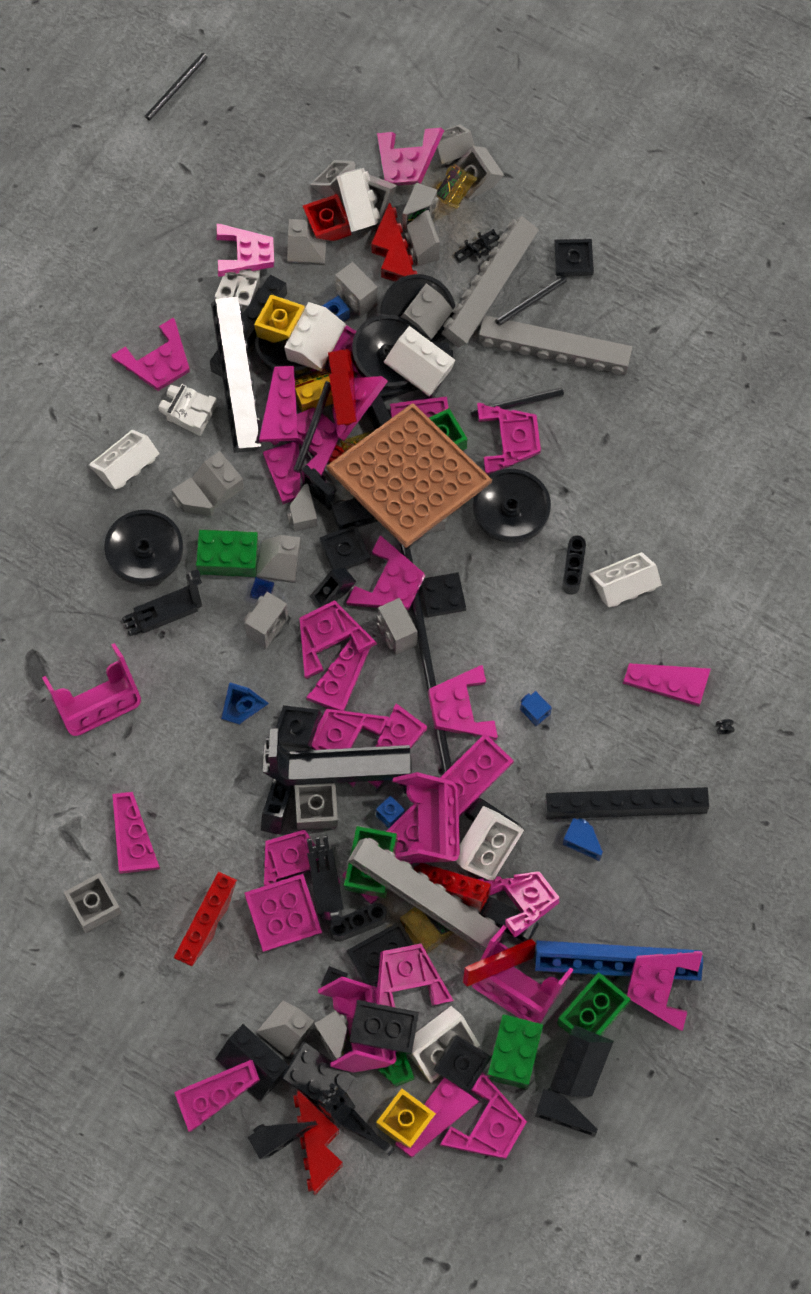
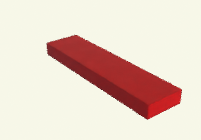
(499, 962)

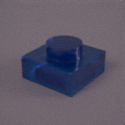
(260, 588)

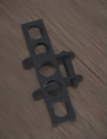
(473, 250)

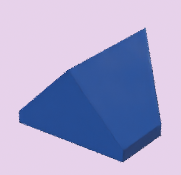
(241, 703)

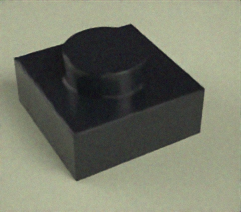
(332, 974)

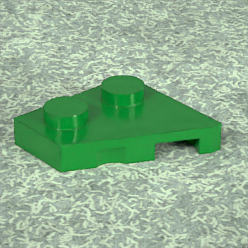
(399, 1072)

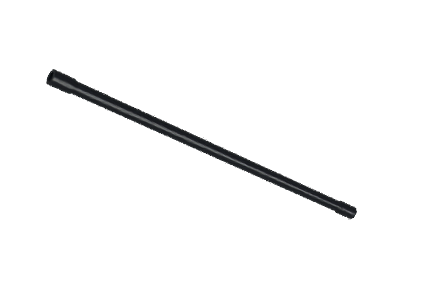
(427, 665)

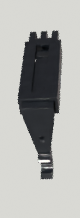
(377, 410)
(166, 608)
(325, 882)
(340, 1110)

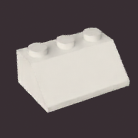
(358, 199)
(314, 337)
(419, 361)
(124, 459)
(626, 579)
(488, 843)
(434, 1039)

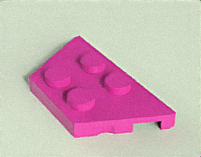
(365, 393)

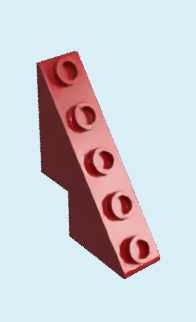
(390, 245)
(343, 386)
(470, 890)
(206, 919)
(320, 1160)

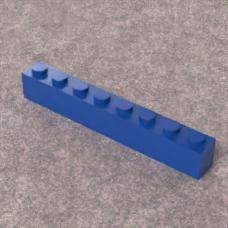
(601, 958)

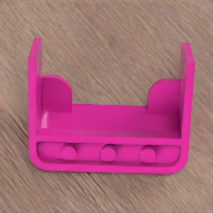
(99, 703)
(436, 818)
(518, 991)
(345, 994)

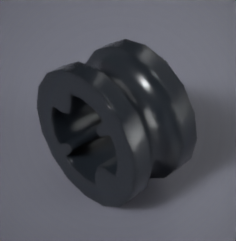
(725, 726)

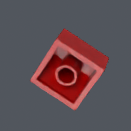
(328, 218)

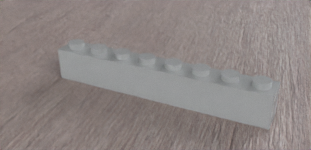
(489, 282)
(555, 345)
(423, 894)

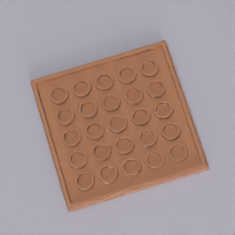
(409, 475)

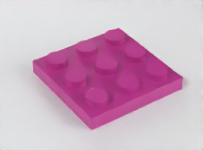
(283, 912)

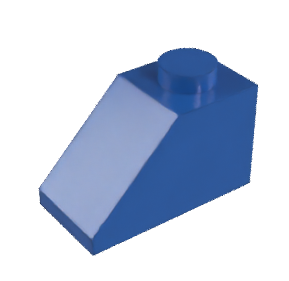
(583, 839)

